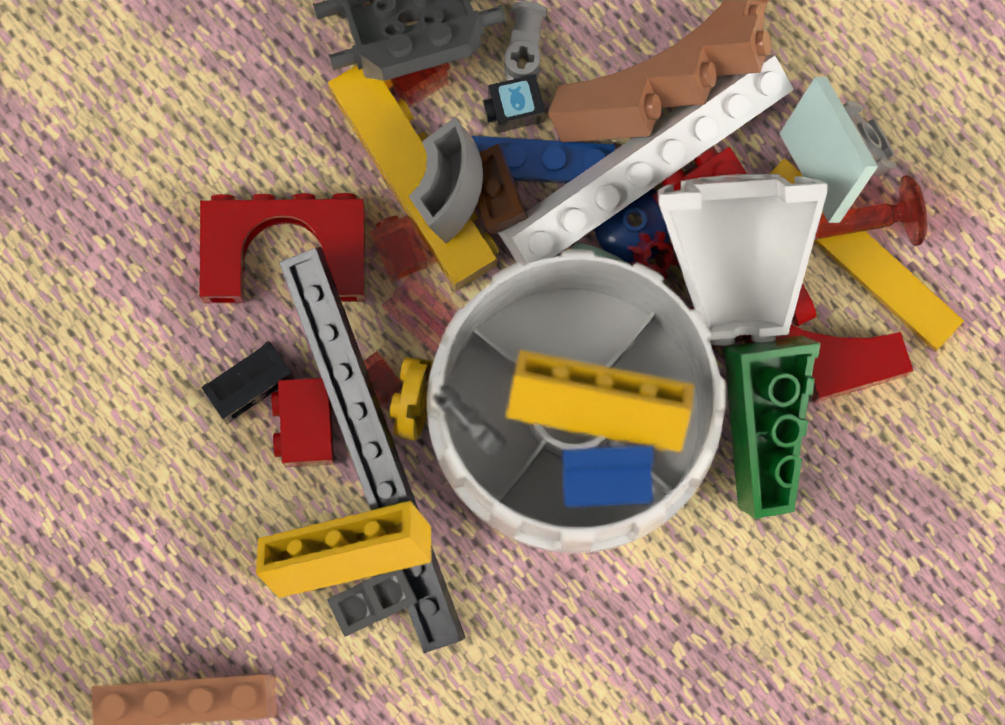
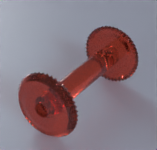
(910, 211)

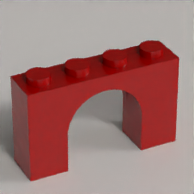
(232, 224)

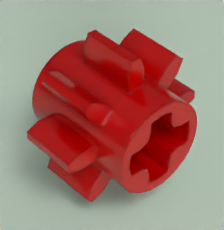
(663, 259)

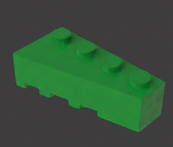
(767, 418)

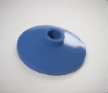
(617, 234)

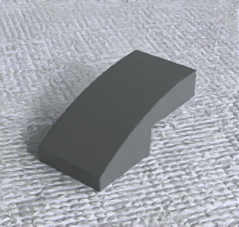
(371, 601)

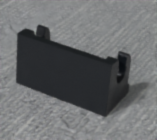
(247, 382)

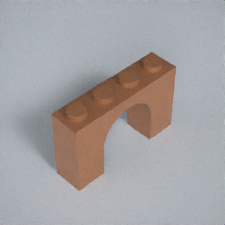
(185, 701)

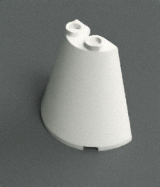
(744, 248)

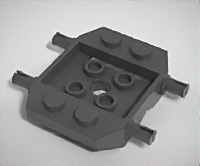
(390, 49)

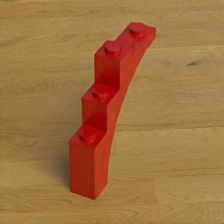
(849, 362)

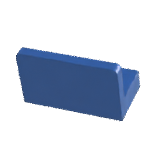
(607, 476)

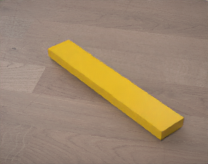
(887, 280)

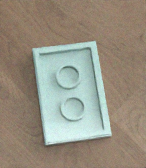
(828, 147)

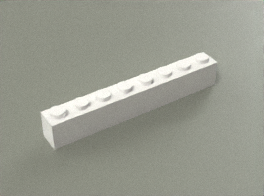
(643, 163)

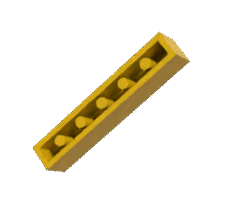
(402, 160)

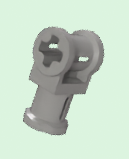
(525, 39)

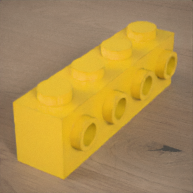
(600, 401)
(344, 549)

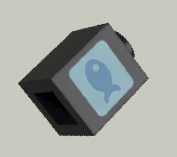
(514, 104)

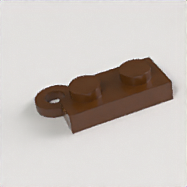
(499, 196)

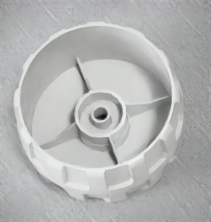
(588, 314)

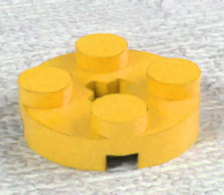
(410, 405)

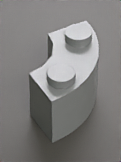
(450, 181)

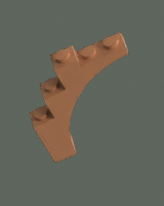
(681, 75)

